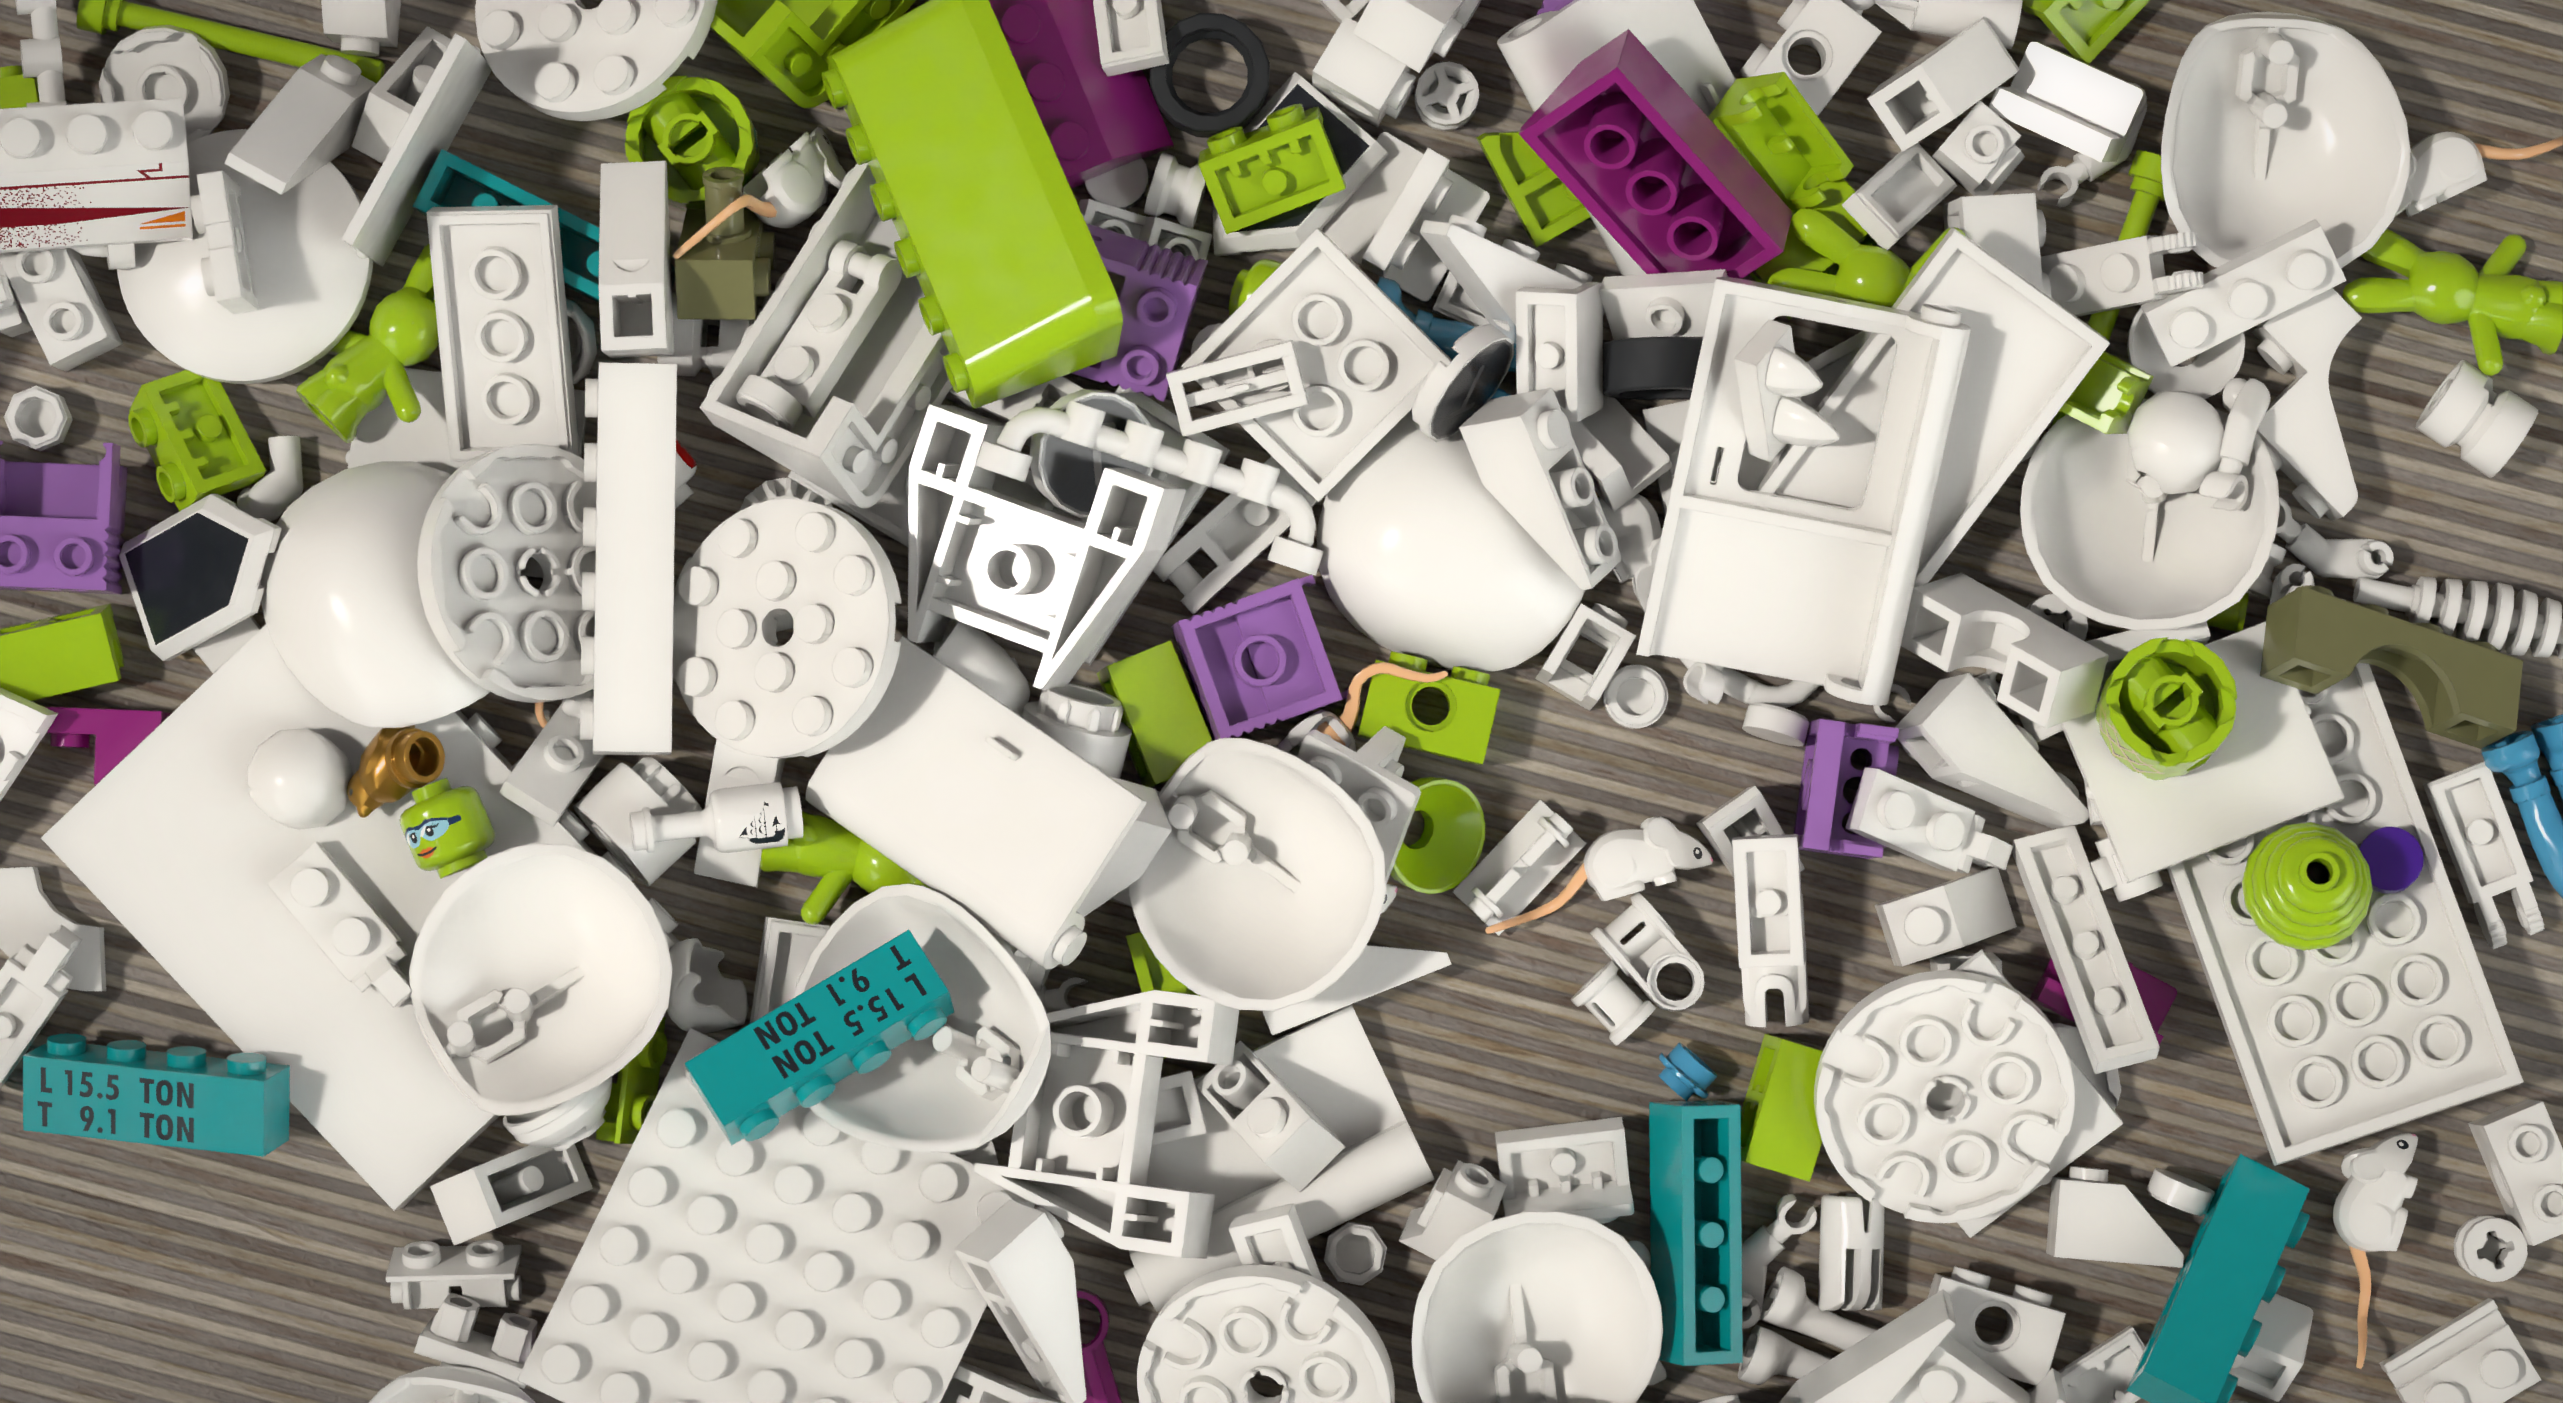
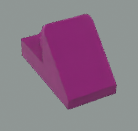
(115, 732)

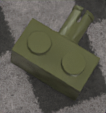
(732, 263)

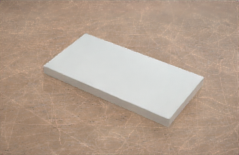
(2014, 379)

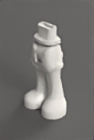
(1790, 1308)

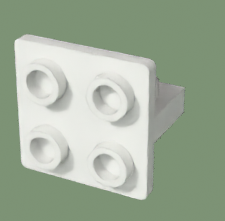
(1385, 216)
(1371, 780)

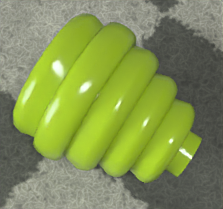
(2292, 906)

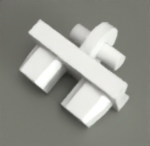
(453, 1342)

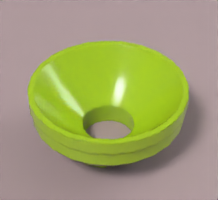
(1449, 841)

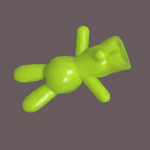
(1864, 272)
(2450, 291)
(373, 364)
(836, 856)

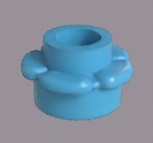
(1686, 1072)

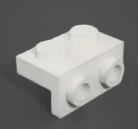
(1566, 1169)

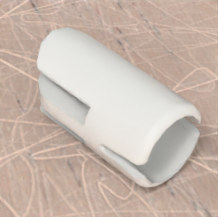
(1851, 1253)

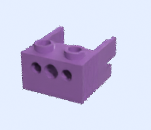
(1156, 304)
(62, 525)
(1257, 661)
(1822, 781)

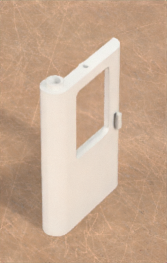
(1791, 579)

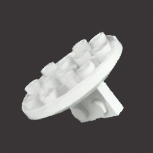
(259, 282)

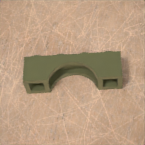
(2459, 685)

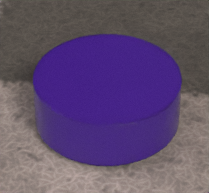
(2393, 859)

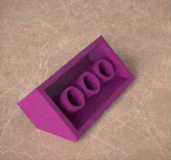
(1086, 114)
(1656, 167)

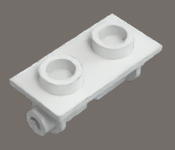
(1520, 866)
(425, 1272)

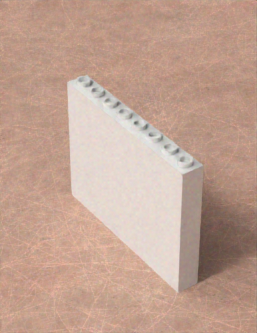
(186, 872)

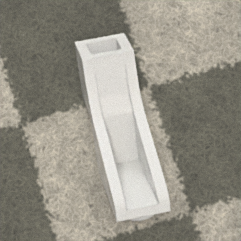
(2301, 420)

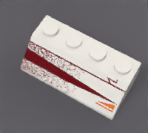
(94, 175)

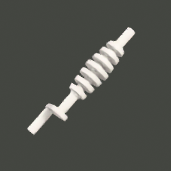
(2477, 614)

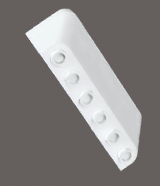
(882, 394)

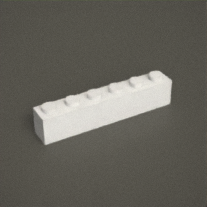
(633, 559)

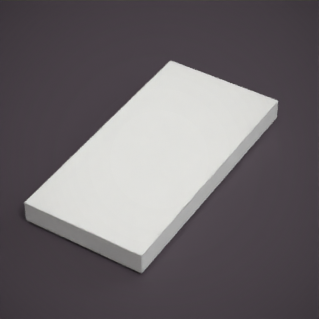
(502, 328)

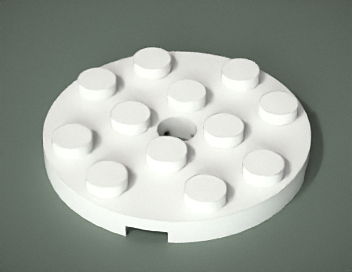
(589, 60)
(470, 561)
(842, 646)
(1956, 1032)
(1269, 1322)

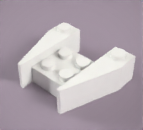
(1016, 563)
(1092, 1124)
(1916, 1364)

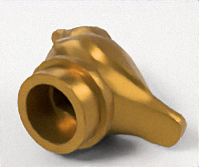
(393, 766)

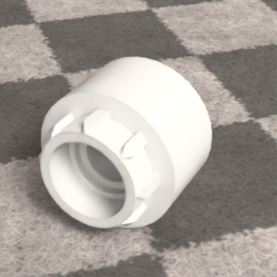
(1084, 723)
(629, 790)

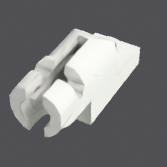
(1770, 926)

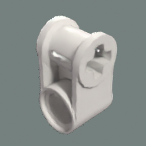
(1648, 952)

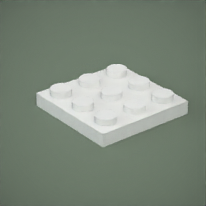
(1354, 355)

